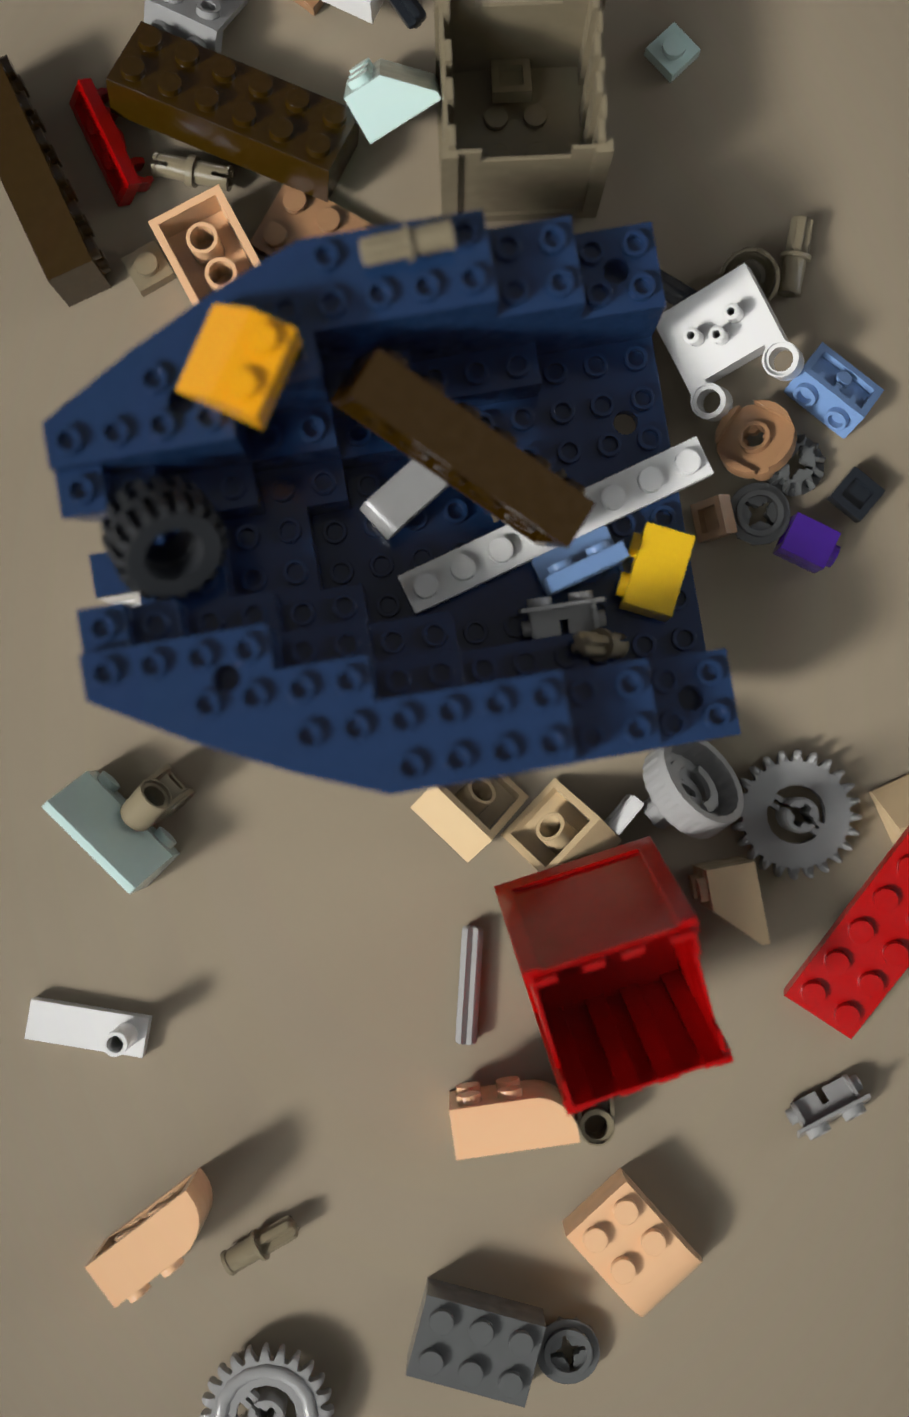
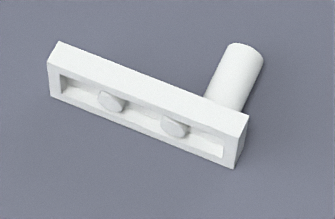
(88, 1027)

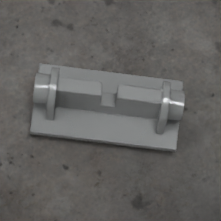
(579, 611)
(842, 1099)

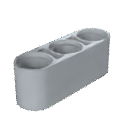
(402, 498)

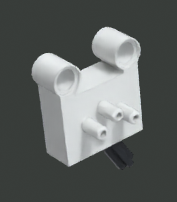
(719, 332)

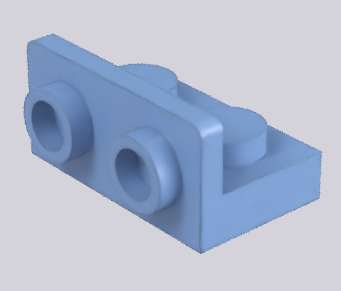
(833, 391)
(582, 560)

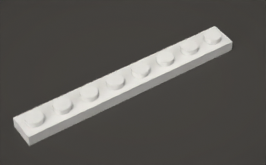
(507, 549)

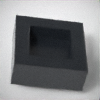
(855, 494)

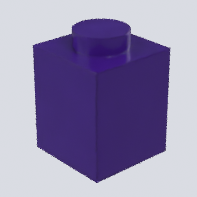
(808, 544)

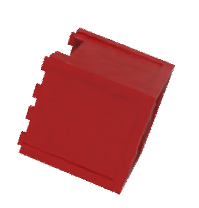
(613, 973)

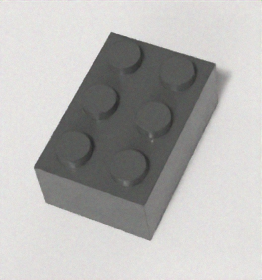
(476, 1342)

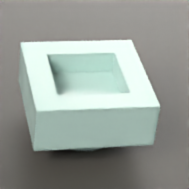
(672, 52)

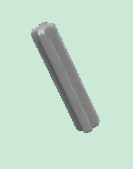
(469, 985)

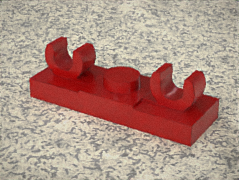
(108, 142)

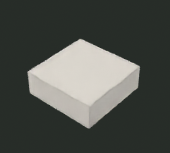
(624, 813)

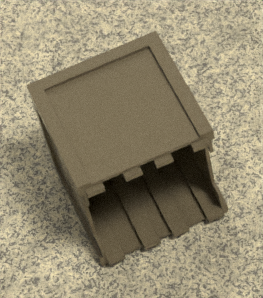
(522, 156)

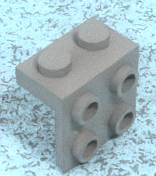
(194, 19)

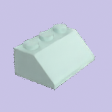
(388, 95)
(92, 817)

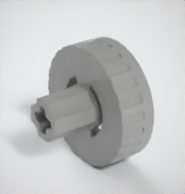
(683, 779)

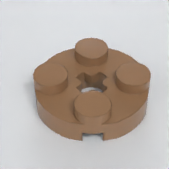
(763, 459)

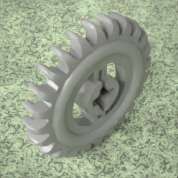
(826, 836)
(275, 1378)

